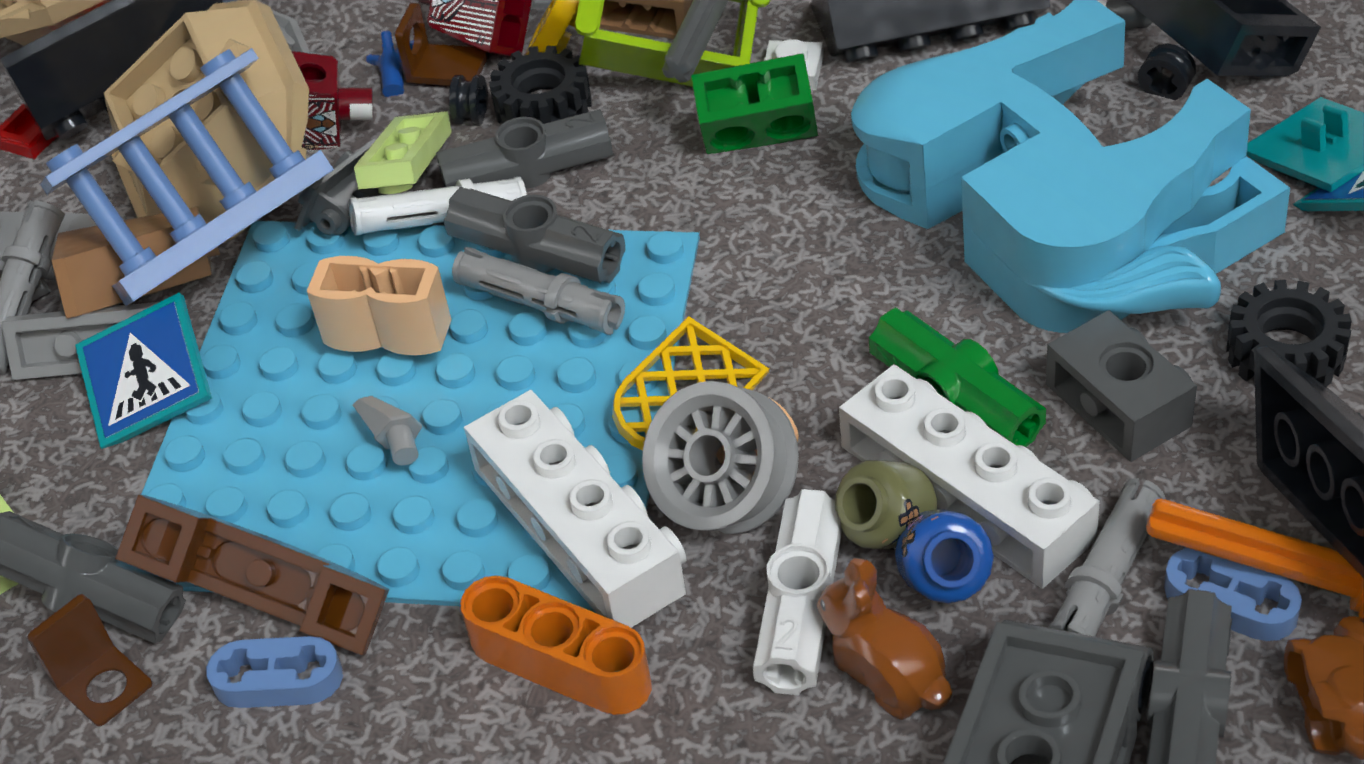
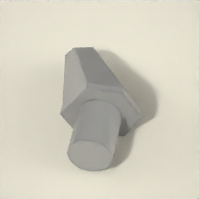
(391, 428)

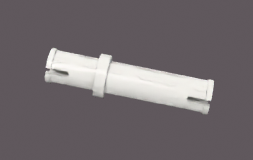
(421, 206)

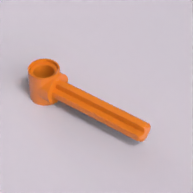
(1256, 548)

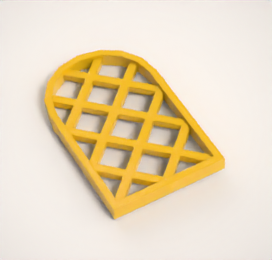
(717, 346)

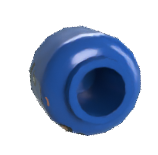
(944, 556)

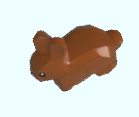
(883, 646)
(1331, 686)

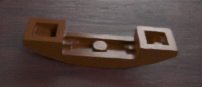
(253, 571)

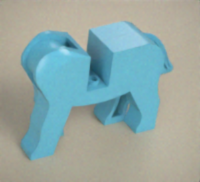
(1043, 203)

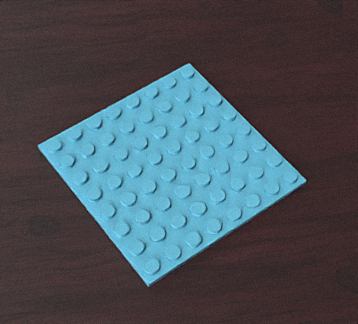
(301, 465)

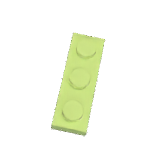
(402, 152)

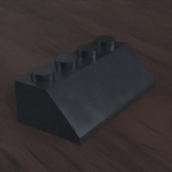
(863, 25)
(72, 67)
(1311, 451)

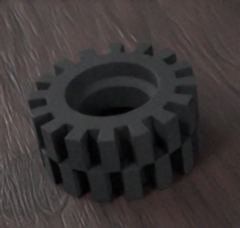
(535, 72)
(1292, 311)

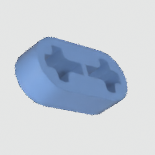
(1240, 588)
(274, 672)

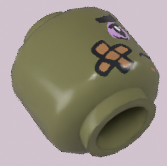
(881, 500)

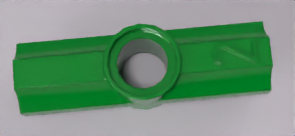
(959, 373)

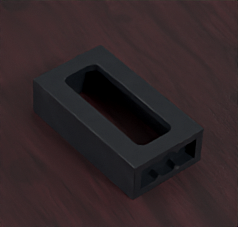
(1236, 34)

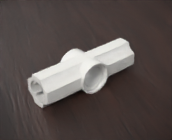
(797, 576)

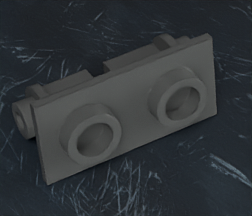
(328, 198)

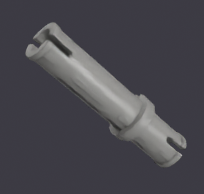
(26, 263)
(558, 296)
(1096, 586)

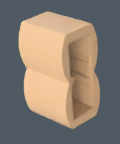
(379, 305)

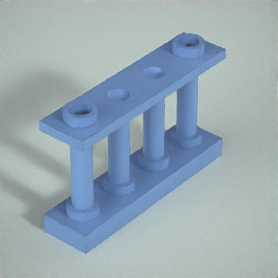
(191, 233)

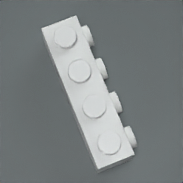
(1026, 508)
(577, 510)

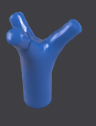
(389, 66)

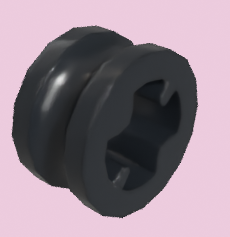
(1175, 60)
(468, 99)

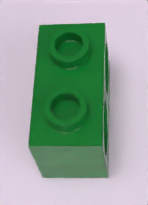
(755, 104)

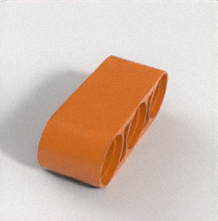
(557, 644)

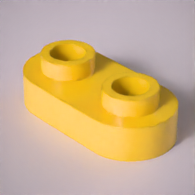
(553, 25)

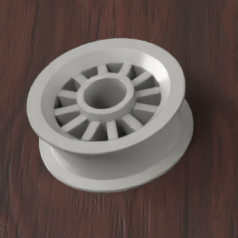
(682, 459)

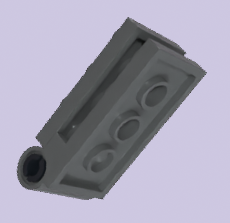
(1053, 699)

